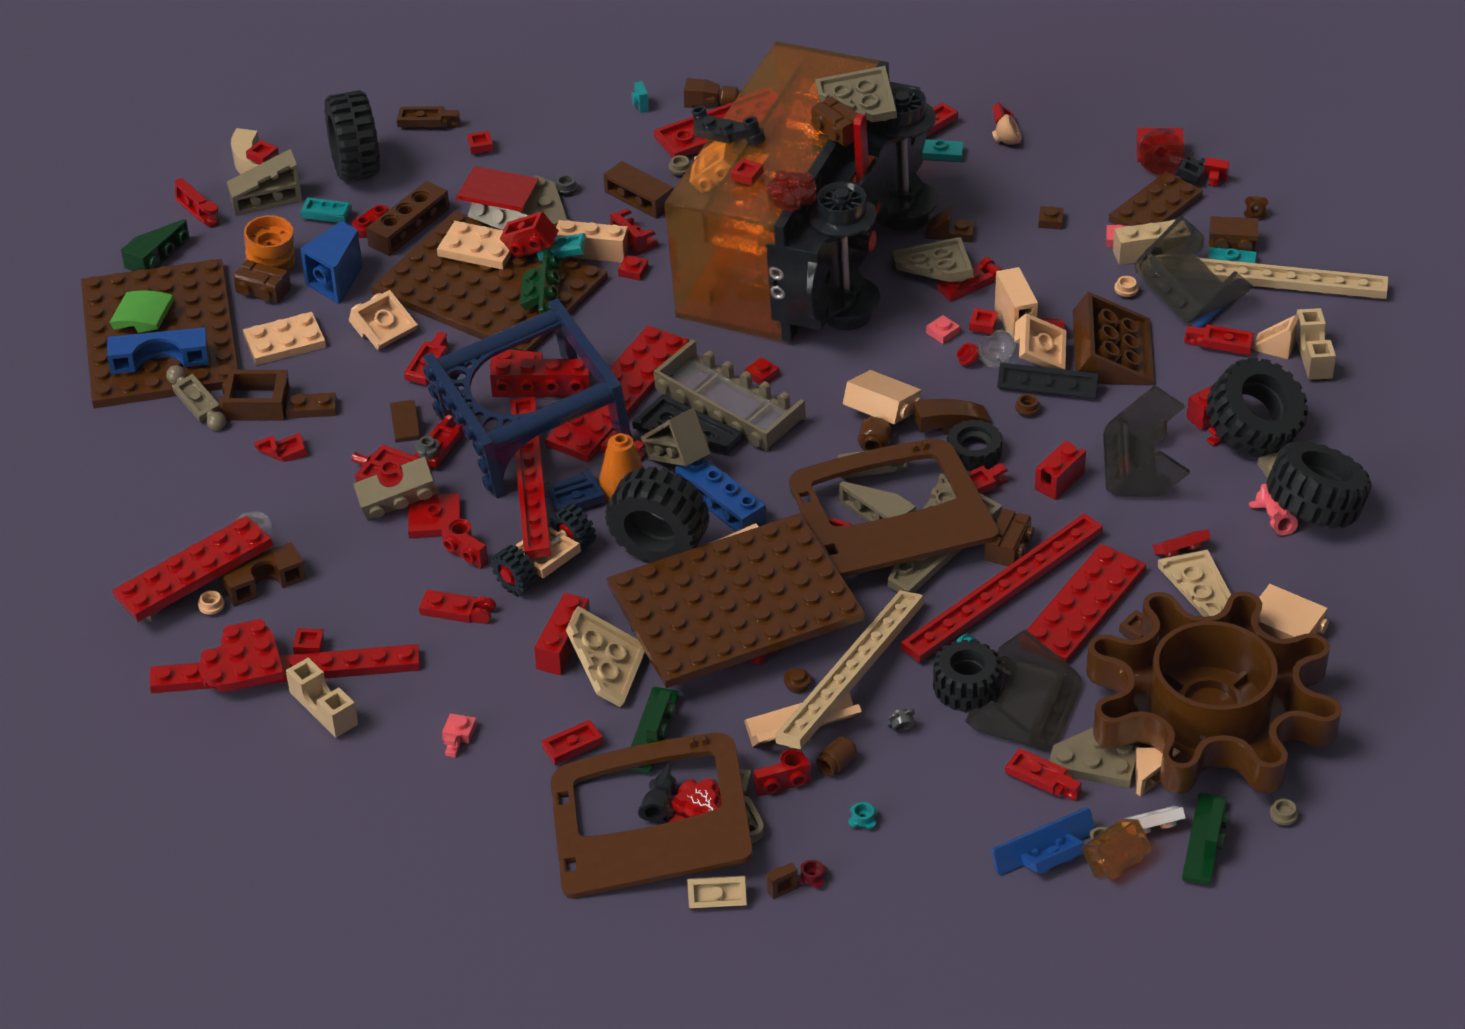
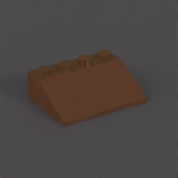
(1112, 342)

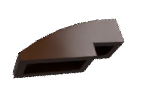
(945, 413)

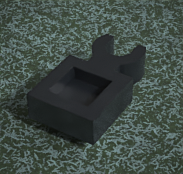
(1190, 169)

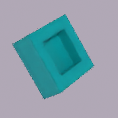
(640, 97)

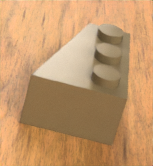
(266, 185)
(677, 440)

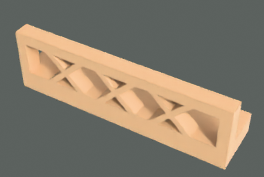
(765, 726)

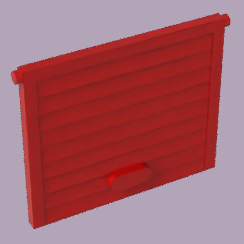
(497, 188)

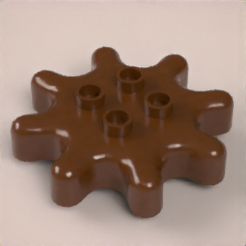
(1212, 692)

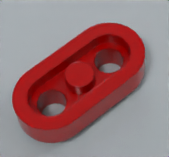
(367, 218)

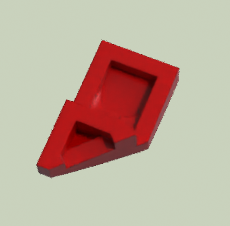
(283, 450)

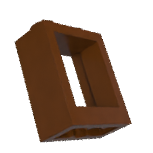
(255, 408)

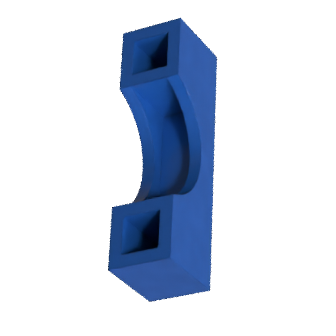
(128, 352)

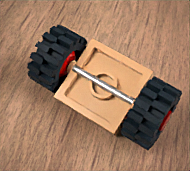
(568, 537)

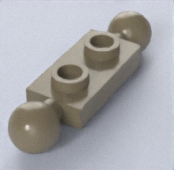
(196, 398)

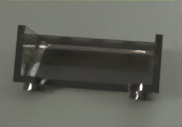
(1182, 277)
(1034, 697)

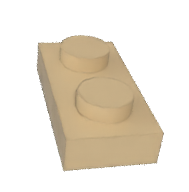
(717, 891)

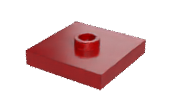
(430, 515)

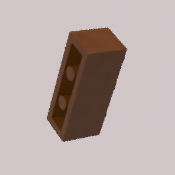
(637, 189)

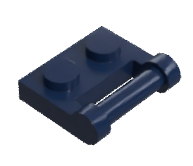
(578, 490)

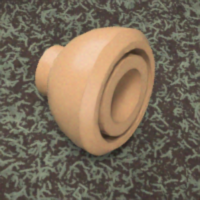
(1007, 131)

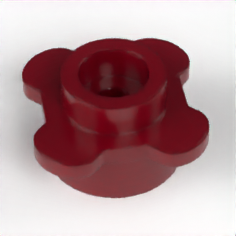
(812, 873)

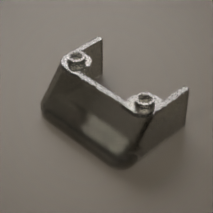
(1130, 443)

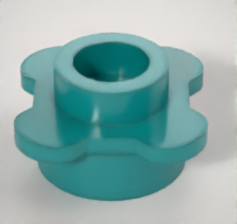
(863, 815)

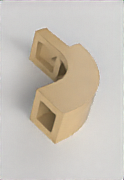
(240, 143)

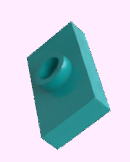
(943, 150)
(325, 210)
(567, 246)
(1231, 255)

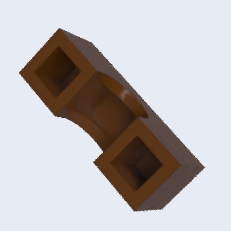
(279, 564)

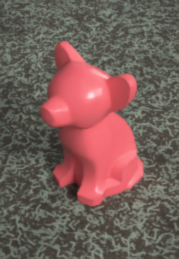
(1279, 518)

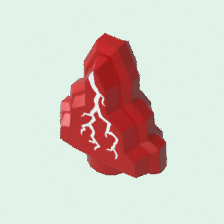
(697, 797)

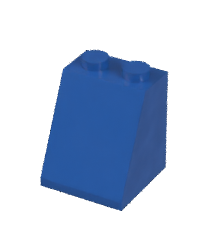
(332, 261)

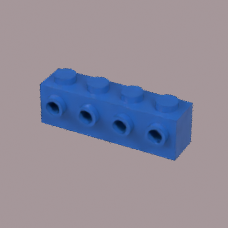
(723, 495)

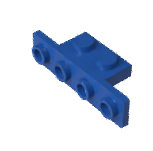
(1046, 845)

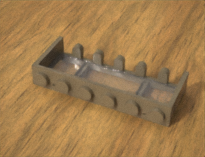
(727, 398)

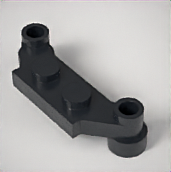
(725, 129)

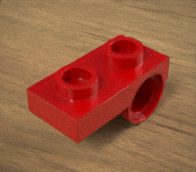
(459, 540)
(789, 773)

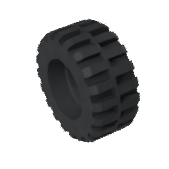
(352, 135)
(1270, 386)
(1319, 484)
(666, 496)

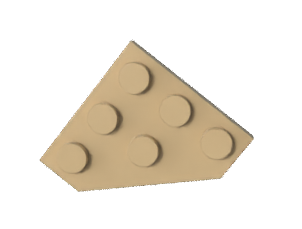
(606, 654)

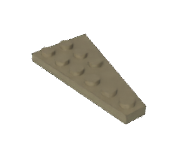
(916, 573)

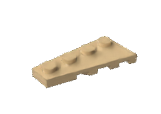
(1197, 580)

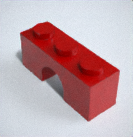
(554, 644)

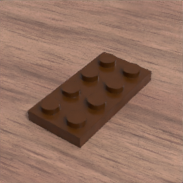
(1157, 202)

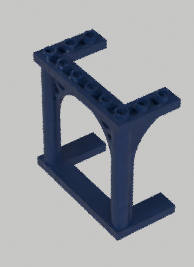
(502, 442)

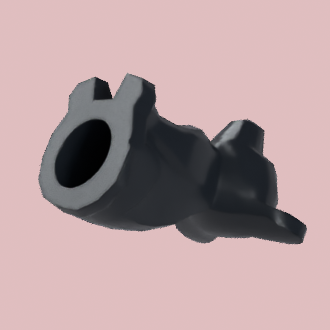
(657, 801)

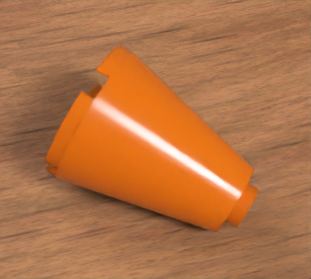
(619, 460)

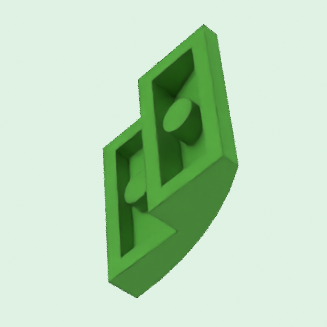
(142, 310)

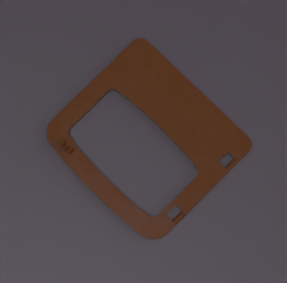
(904, 537)
(657, 851)

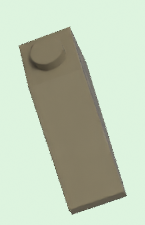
(873, 503)

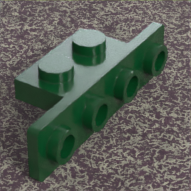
(541, 283)
(655, 720)
(1205, 838)

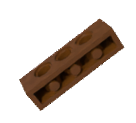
(407, 218)

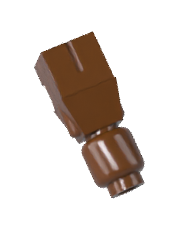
(708, 93)

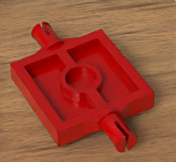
(384, 463)

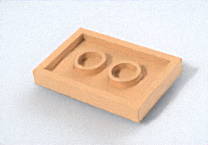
(474, 245)
(284, 338)

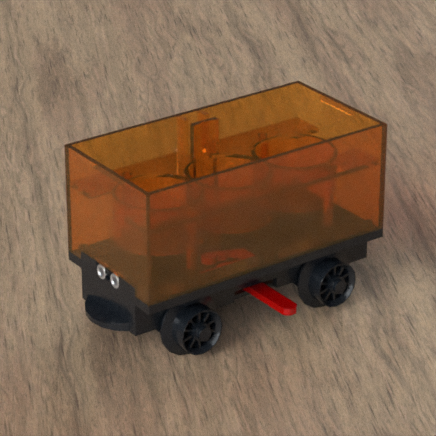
(779, 269)

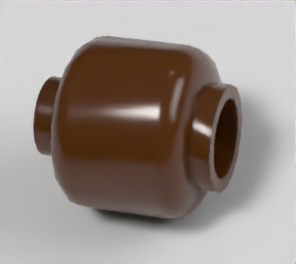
(874, 433)

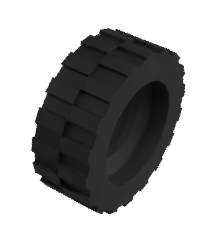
(981, 432)

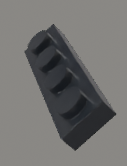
(1047, 380)

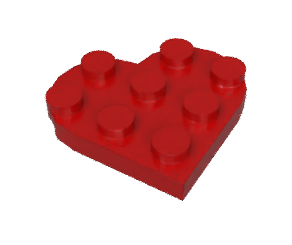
(243, 660)

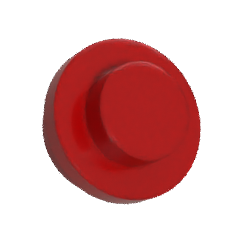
(967, 354)

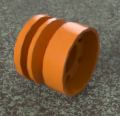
(270, 242)

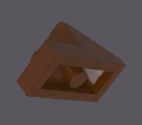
(944, 228)
(404, 421)

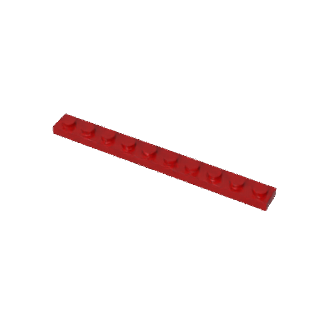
(531, 489)
(1001, 588)
(332, 663)

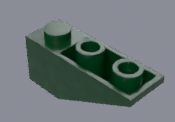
(154, 247)

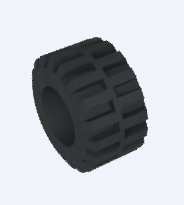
(967, 675)

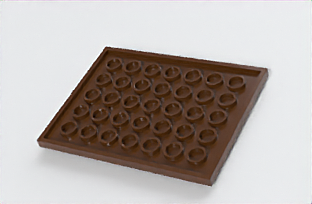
(479, 296)
(198, 303)
(734, 600)

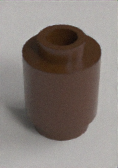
(837, 756)

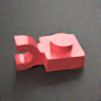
(456, 731)

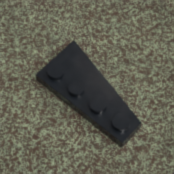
(720, 436)

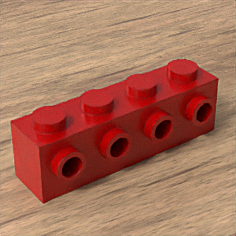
(540, 376)

